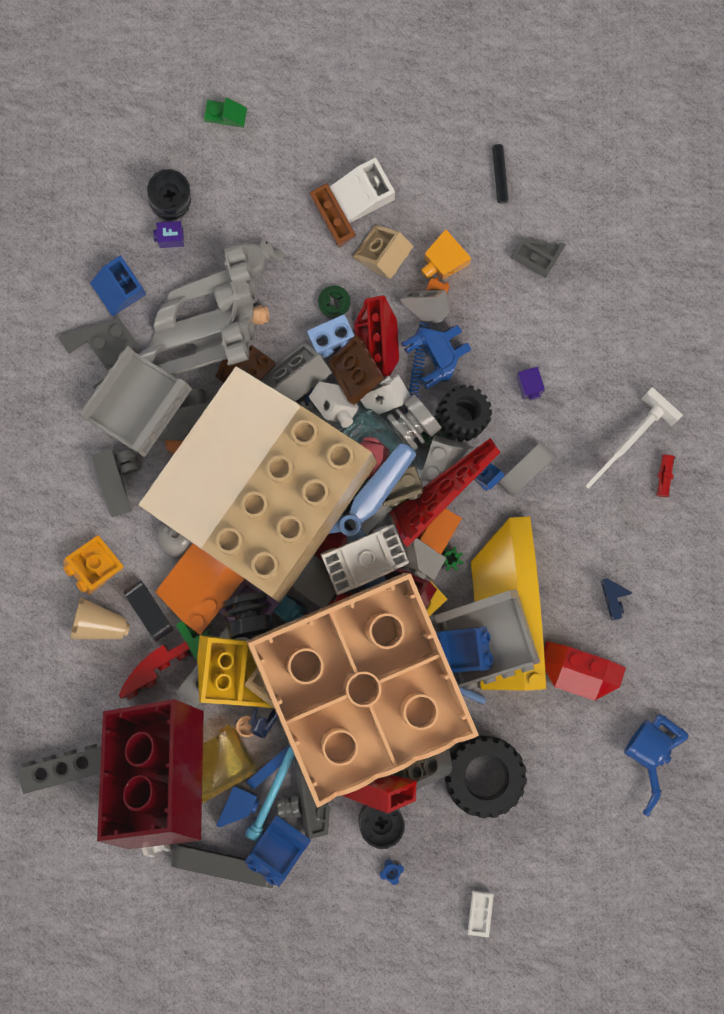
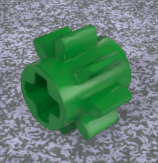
(456, 556)

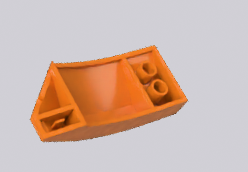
(198, 588)

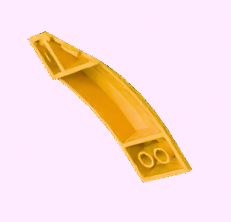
(506, 565)
(223, 671)

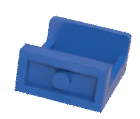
(467, 649)
(277, 851)

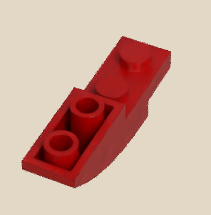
(145, 672)

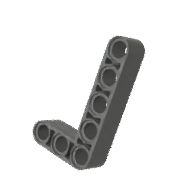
(428, 769)

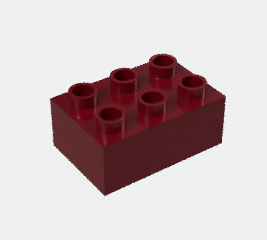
(151, 775)

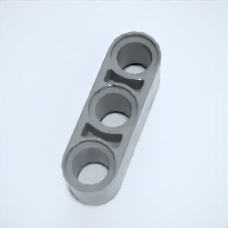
(527, 469)

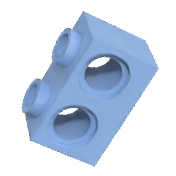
(328, 332)

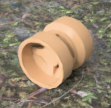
(243, 727)

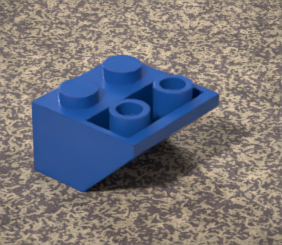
(117, 286)

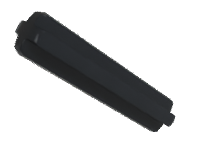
(500, 173)

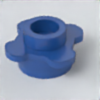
(393, 878)

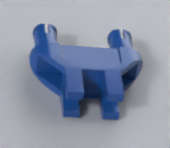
(439, 351)

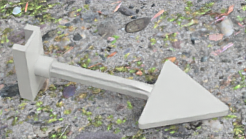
(659, 409)

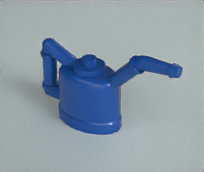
(653, 748)

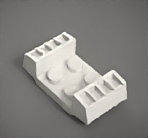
(365, 559)

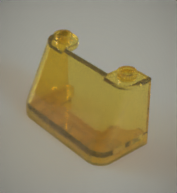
(225, 762)

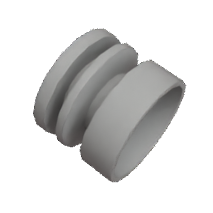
(414, 422)

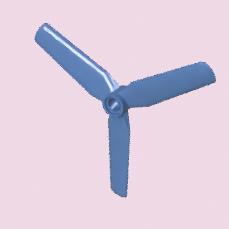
(374, 494)

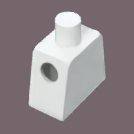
(333, 403)

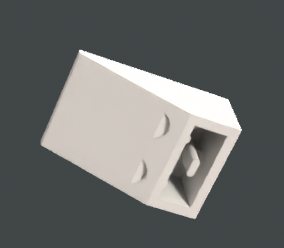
(363, 190)

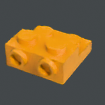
(92, 565)

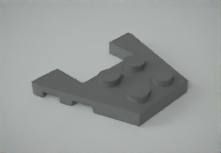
(105, 339)

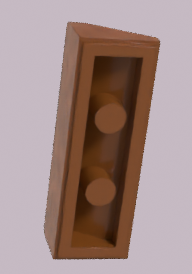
(332, 215)

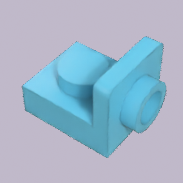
(289, 609)

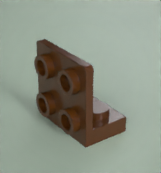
(257, 366)

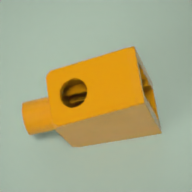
(445, 257)

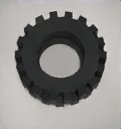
(474, 403)

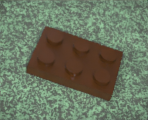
(355, 370)

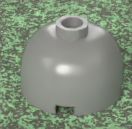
(171, 541)

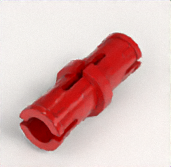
(665, 475)

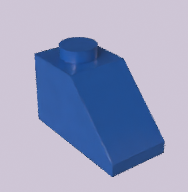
(238, 806)

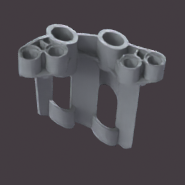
(218, 333)

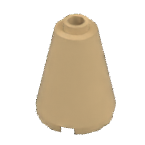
(97, 623)

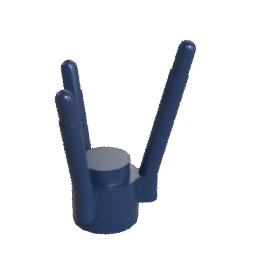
(262, 725)

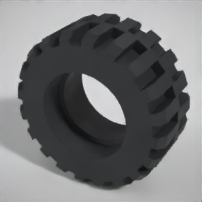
(514, 777)

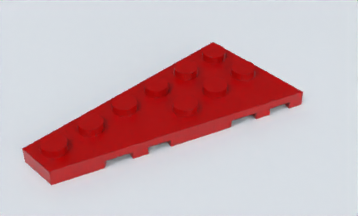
(416, 515)

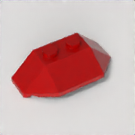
(379, 332)
(581, 672)

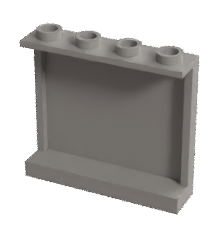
(135, 401)
(509, 632)

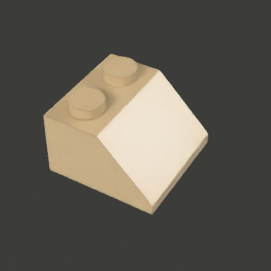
(383, 251)

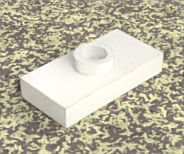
(480, 914)

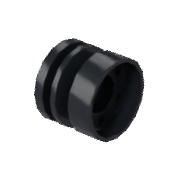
(169, 183)
(247, 615)
(383, 835)

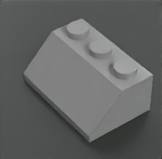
(297, 373)

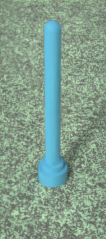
(255, 831)

